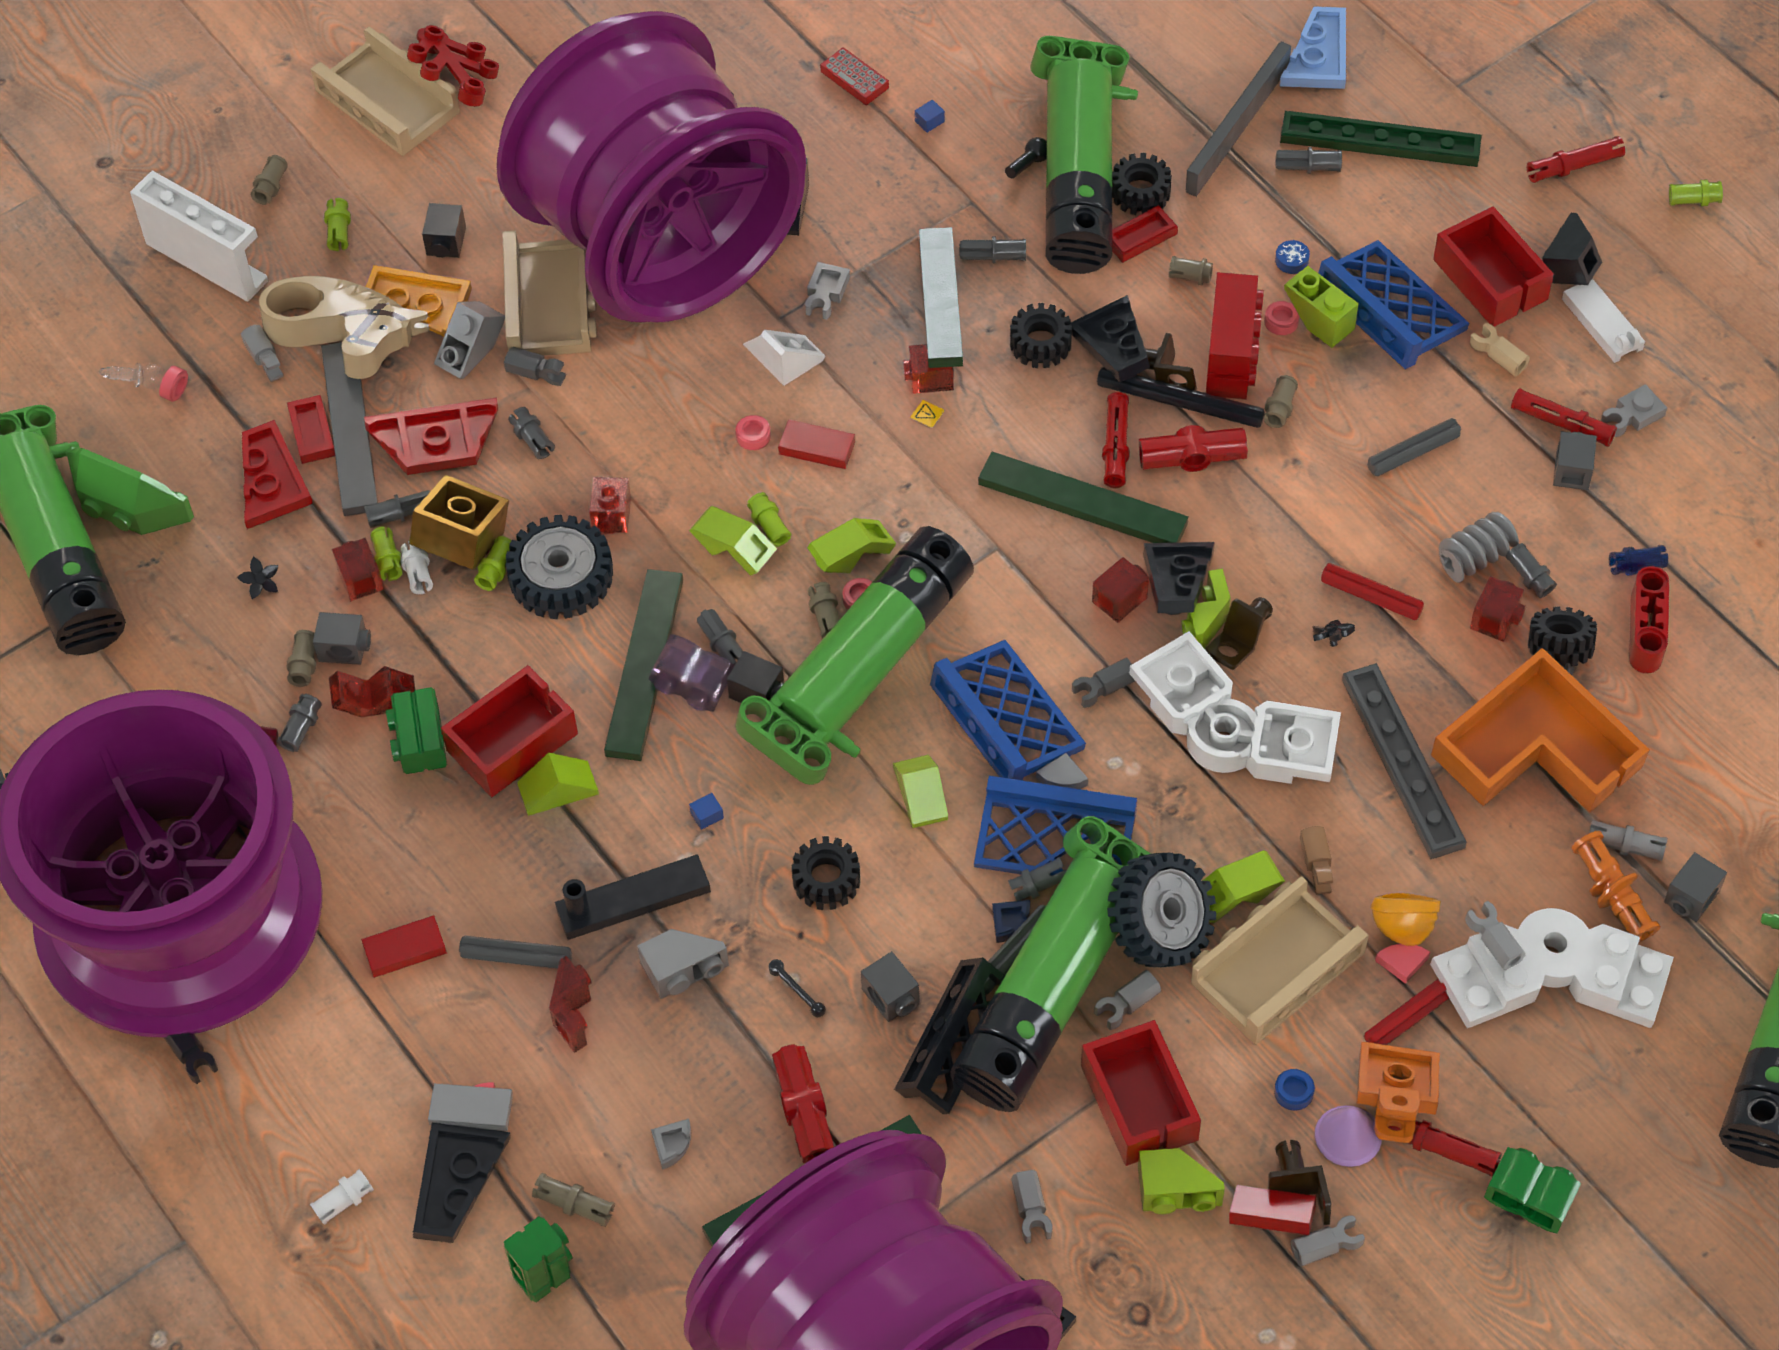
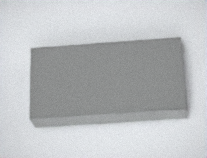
(471, 1106)

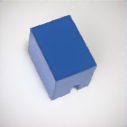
(929, 116)
(706, 811)

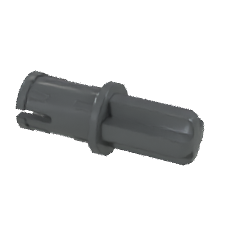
(1309, 160)
(993, 249)
(393, 509)
(720, 637)

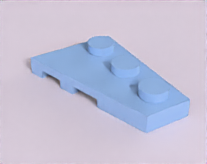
(1320, 53)

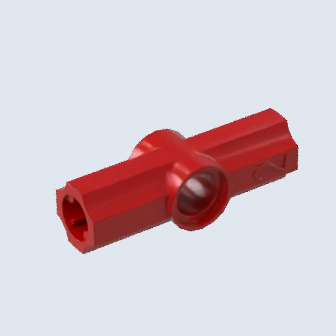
(1193, 448)
(802, 1101)

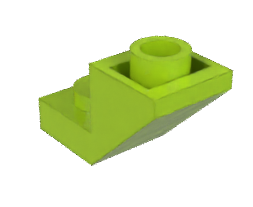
(742, 539)
(843, 546)
(1211, 613)
(1243, 880)

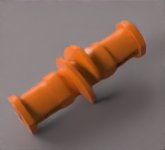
(1614, 887)

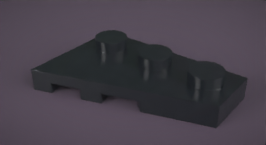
(1113, 339)
(1177, 573)
(453, 1177)

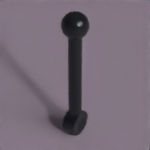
(776, 968)

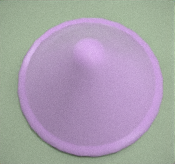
(1347, 1136)

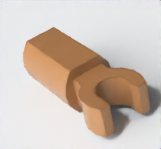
(1317, 857)

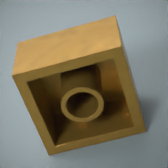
(458, 521)

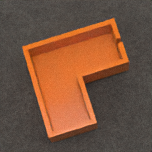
(1542, 719)

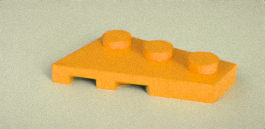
(422, 292)

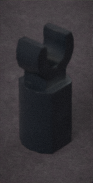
(191, 1053)

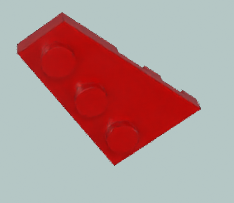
(270, 476)

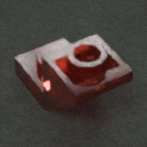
(368, 696)
(568, 995)

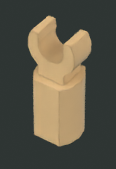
(1500, 350)

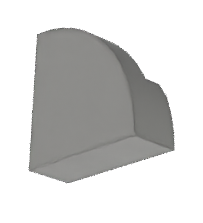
(1062, 773)
(672, 1142)

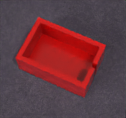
(1493, 266)
(1232, 342)
(509, 730)
(1140, 1091)

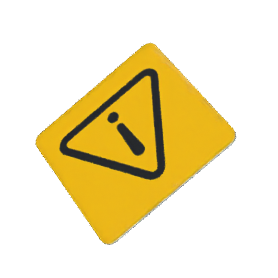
(927, 413)

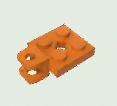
(1397, 1099)

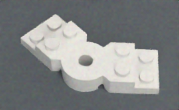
(1195, 701)
(1598, 963)

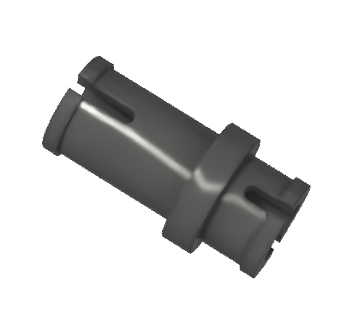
(529, 429)
(1534, 575)
(302, 717)
(1037, 880)

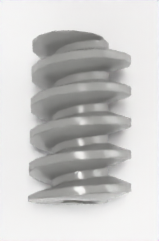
(1477, 545)

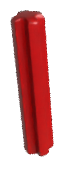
(1372, 591)
(1408, 1014)

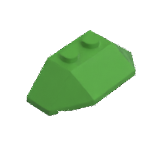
(125, 495)

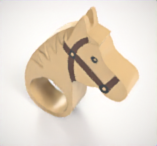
(341, 311)

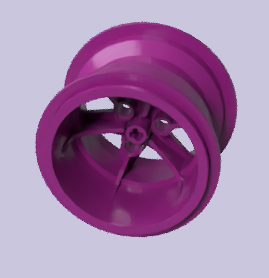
(650, 166)
(192, 931)
(864, 1262)

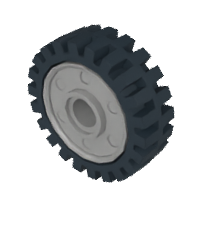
(580, 580)
(1161, 910)

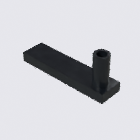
(631, 897)

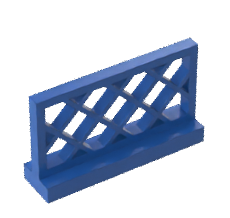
(1375, 313)
(979, 719)
(1051, 801)

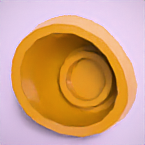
(1405, 917)

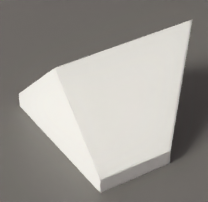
(785, 354)

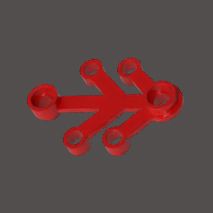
(435, 41)

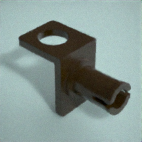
(1161, 363)
(1240, 631)
(1300, 1179)

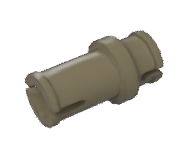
(267, 183)
(1279, 405)
(823, 605)
(301, 662)

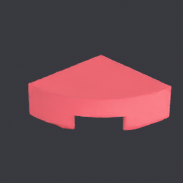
(1402, 960)

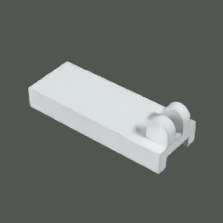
(1603, 320)

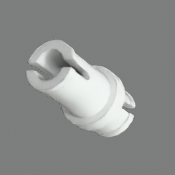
(416, 564)
(342, 1196)

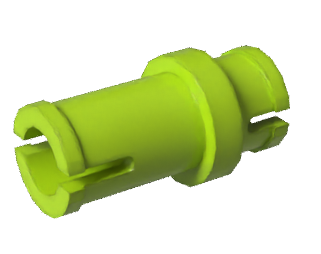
(1696, 193)
(337, 223)
(766, 515)
(386, 554)
(493, 566)

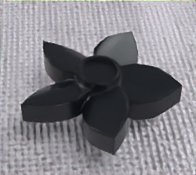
(259, 578)
(1334, 631)

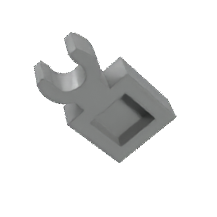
(826, 285)
(1636, 408)

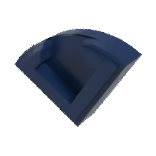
(1009, 917)

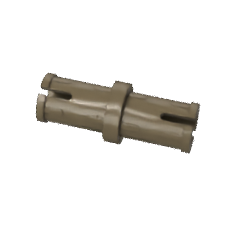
(573, 1199)

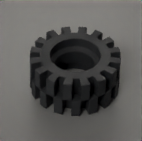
(1141, 169)
(1040, 320)
(1563, 635)
(822, 854)

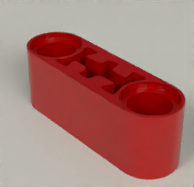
(1654, 636)

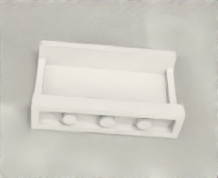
(197, 234)

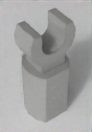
(262, 351)
(1496, 936)
(1128, 998)
(1030, 1203)
(1325, 1242)

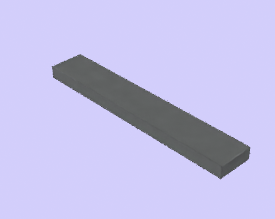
(1237, 119)
(349, 434)
(1404, 761)

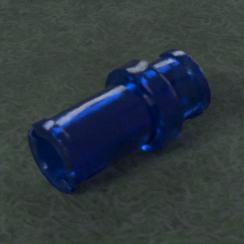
(1633, 560)

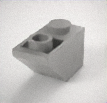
(468, 337)
(680, 959)

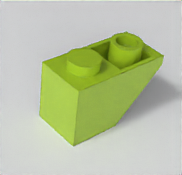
(1322, 306)
(1176, 1181)

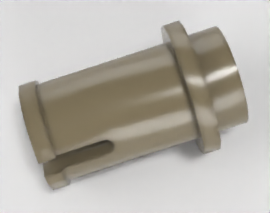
(1191, 270)

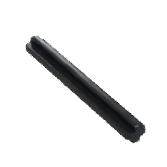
(1184, 398)

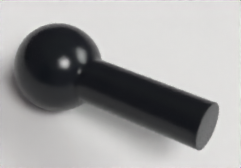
(1034, 152)

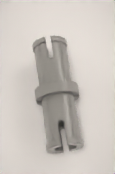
(1630, 840)

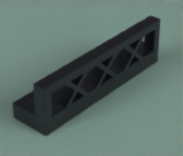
(942, 1032)

